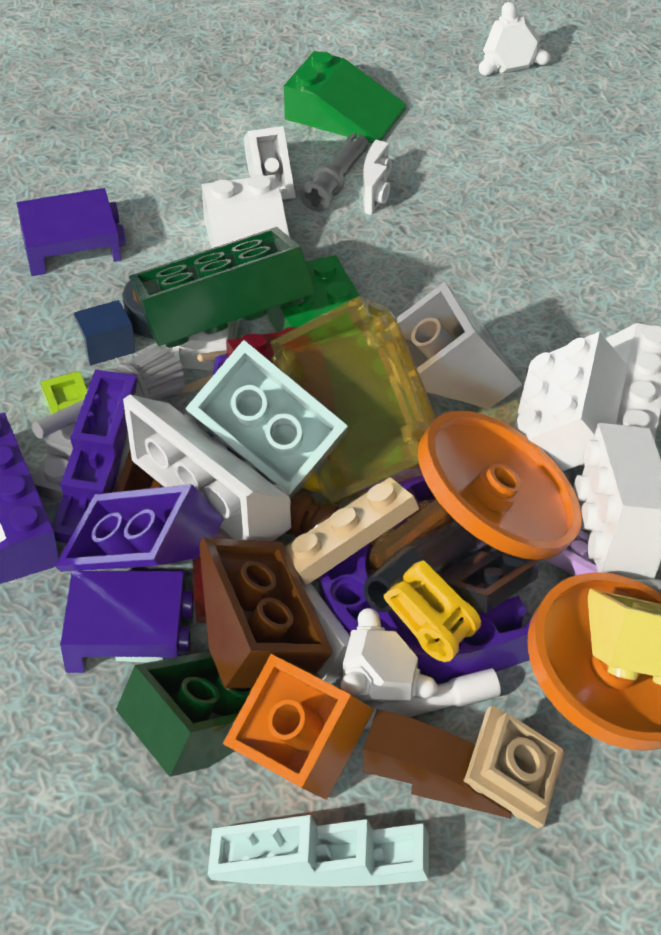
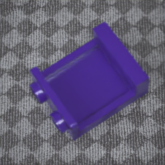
(69, 225)
(125, 616)

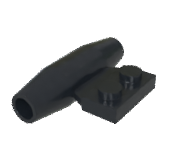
(462, 562)

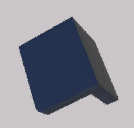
(105, 332)

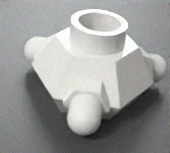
(512, 44)
(382, 665)

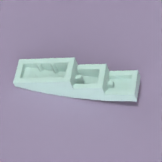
(323, 855)

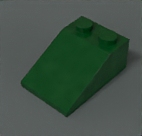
(181, 711)

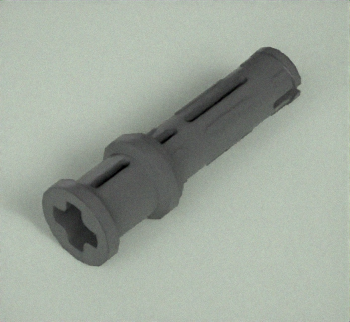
(329, 178)

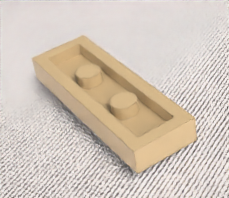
(350, 529)

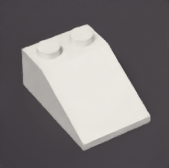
(242, 208)

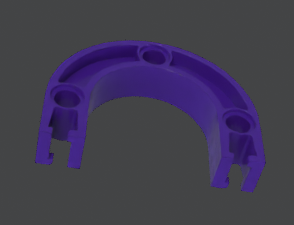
(495, 645)

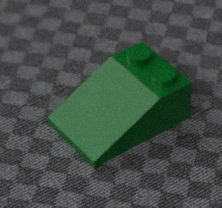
(340, 99)

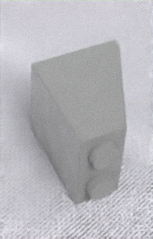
(456, 351)

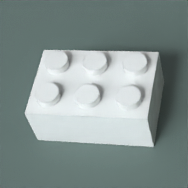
(569, 396)
(622, 500)

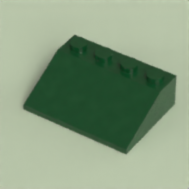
(222, 286)

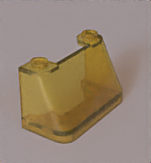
(366, 376)

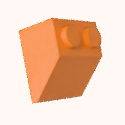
(298, 726)

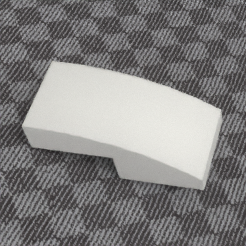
(375, 175)

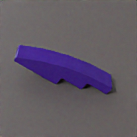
(97, 448)

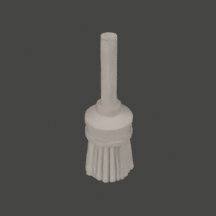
(157, 376)

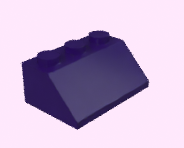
(140, 529)

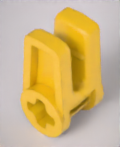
(432, 611)

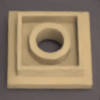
(497, 776)

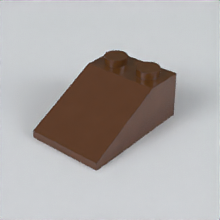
(257, 610)

